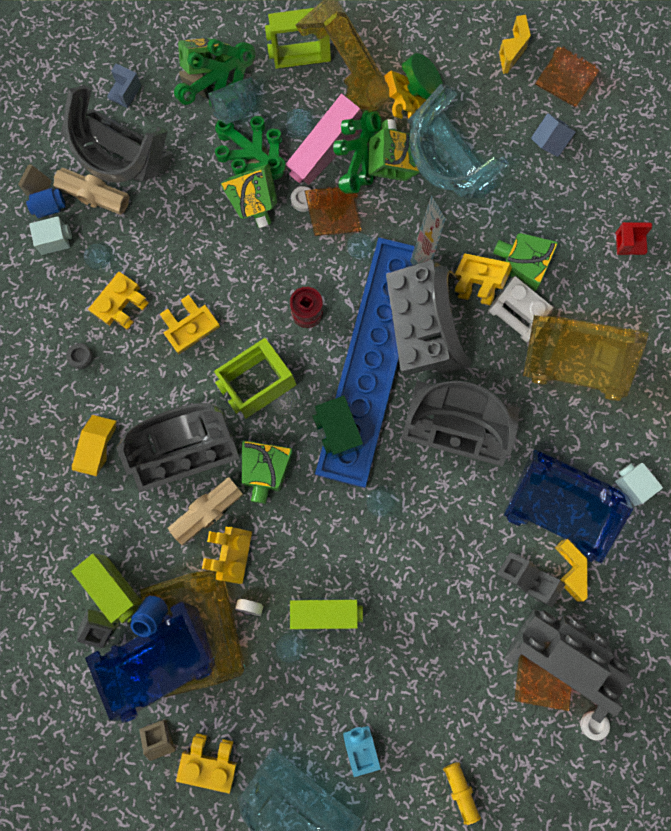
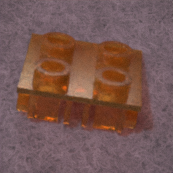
(567, 76)
(332, 211)
(540, 687)

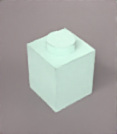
(50, 235)
(638, 483)

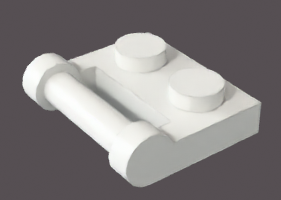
(523, 302)

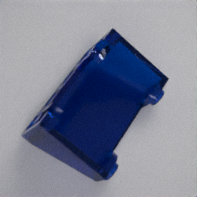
(569, 505)
(152, 665)

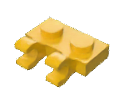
(403, 98)
(482, 271)
(114, 298)
(190, 329)
(233, 554)
(205, 770)

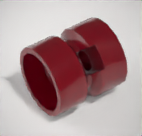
(306, 307)

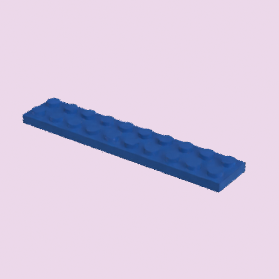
(369, 366)

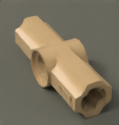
(91, 191)
(204, 511)

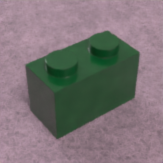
(338, 427)

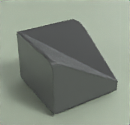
(94, 629)

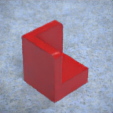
(632, 238)

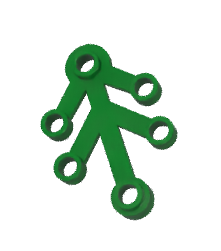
(219, 69)
(370, 124)
(250, 150)

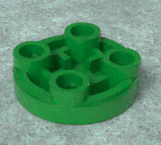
(422, 75)

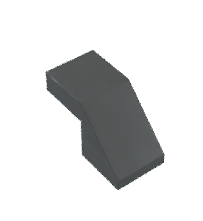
(530, 579)

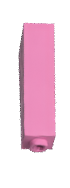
(317, 149)

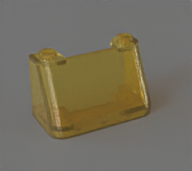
(366, 83)
(584, 354)
(215, 609)

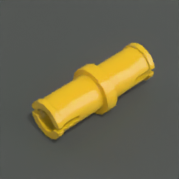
(462, 793)

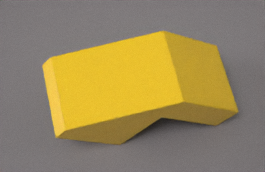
(513, 48)
(92, 445)
(576, 578)

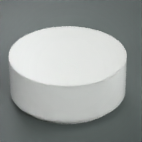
(298, 199)
(249, 607)
(592, 728)

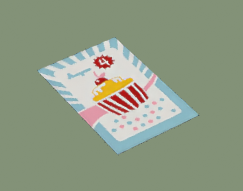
(429, 234)

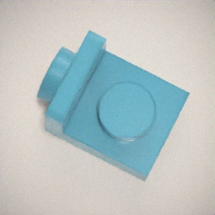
(361, 751)

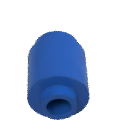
(46, 202)
(148, 616)

